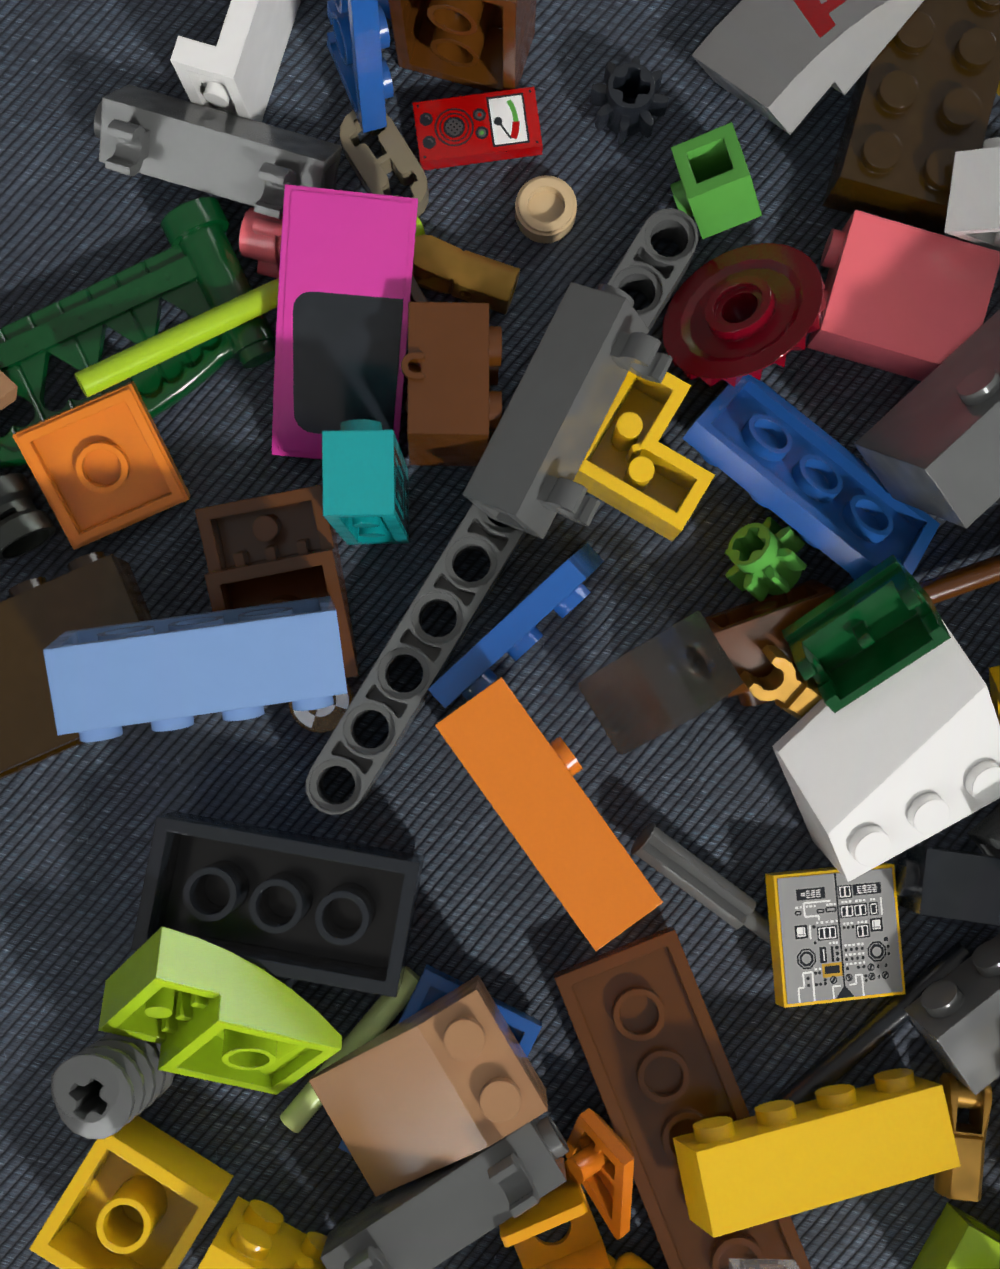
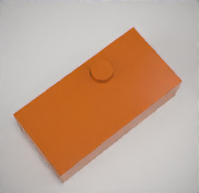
(549, 813)

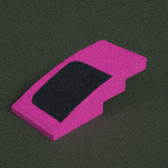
(340, 313)

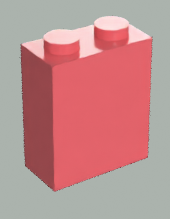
(901, 295)

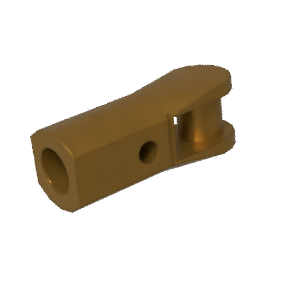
(463, 273)
(965, 1181)

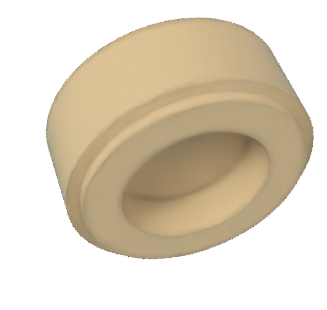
(545, 209)

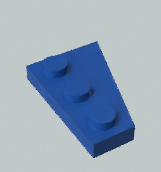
(518, 630)

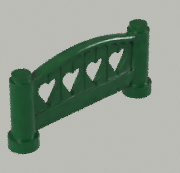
(191, 275)

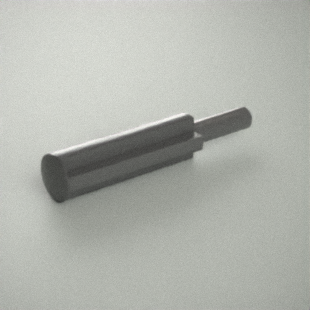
(699, 880)

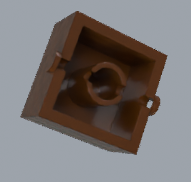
(449, 376)

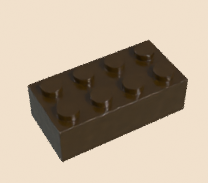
(915, 110)

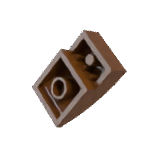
(275, 553)

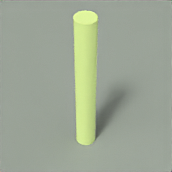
(369, 1027)

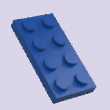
(808, 479)

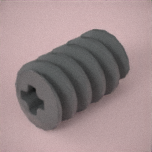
(108, 1085)

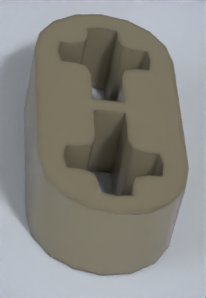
(396, 158)

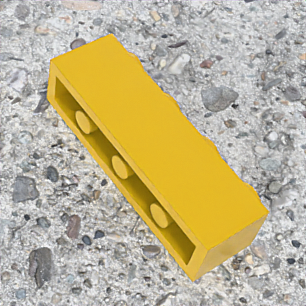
(814, 1151)

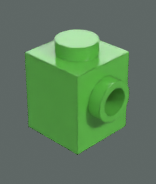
(714, 181)

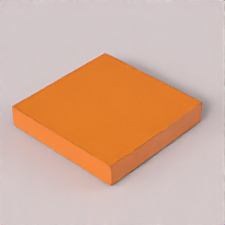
(102, 465)

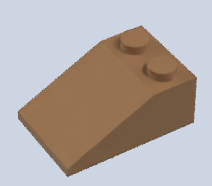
(431, 1089)

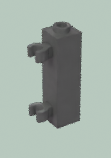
(209, 149)
(560, 408)
(453, 1205)

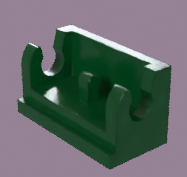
(865, 633)

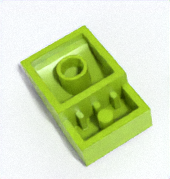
(215, 1015)

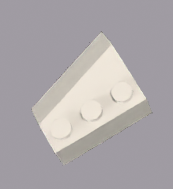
(895, 761)

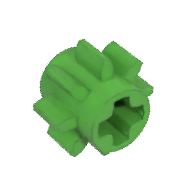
(765, 559)

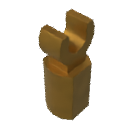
(783, 685)

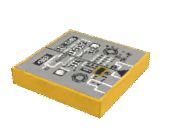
(834, 936)

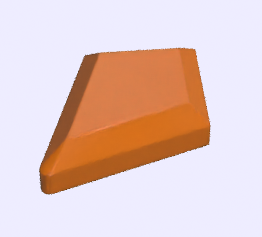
(604, 1168)

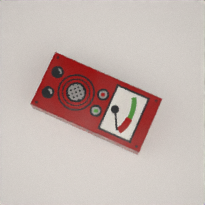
(478, 128)

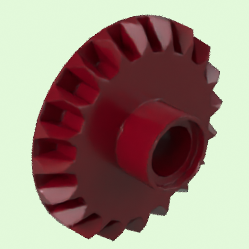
(743, 312)

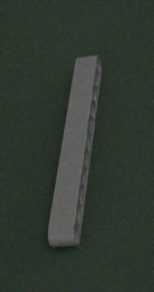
(639, 270)

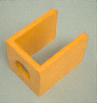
(578, 1249)

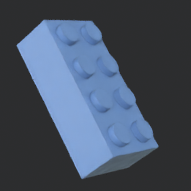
(195, 667)

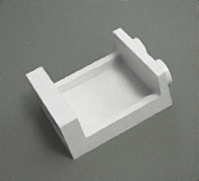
(244, 64)

